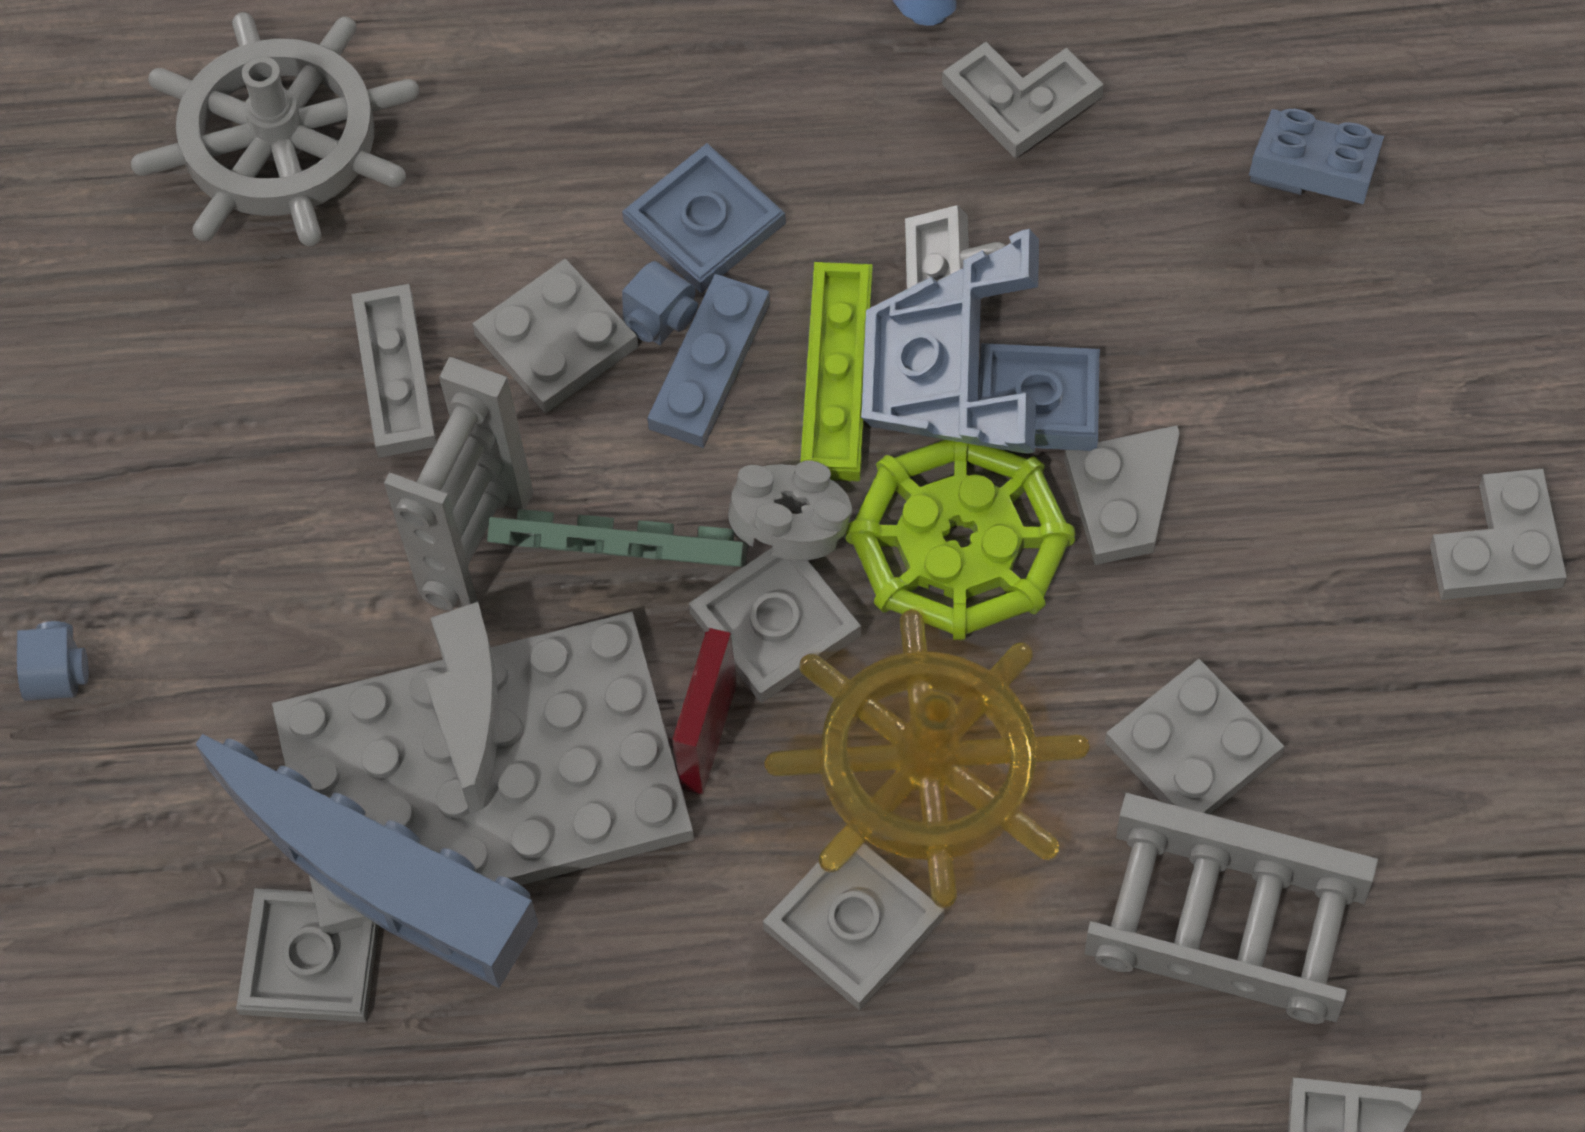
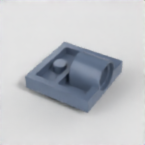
(1315, 156)

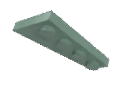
(597, 536)

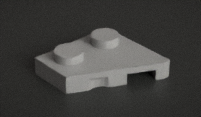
(1123, 491)

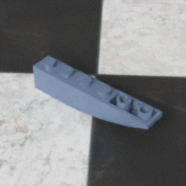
(381, 868)

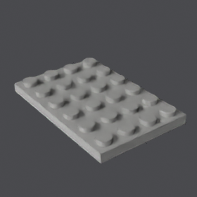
(574, 772)

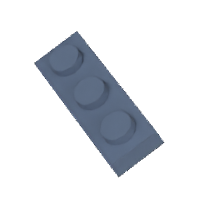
(708, 360)

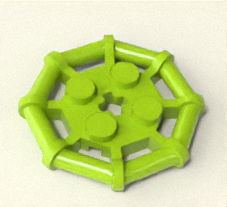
(967, 503)

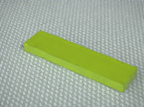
(835, 368)

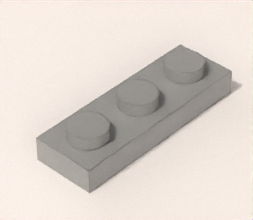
(394, 370)

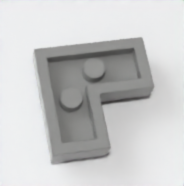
(1018, 108)
(1515, 551)

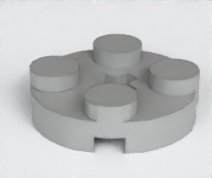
(763, 505)

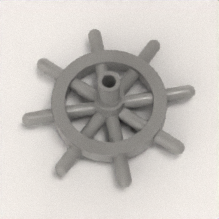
(275, 127)

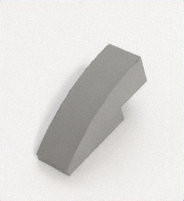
(467, 699)

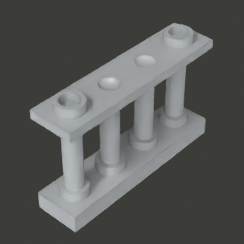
(466, 478)
(1274, 863)

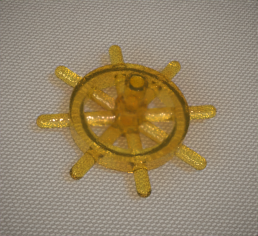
(927, 756)

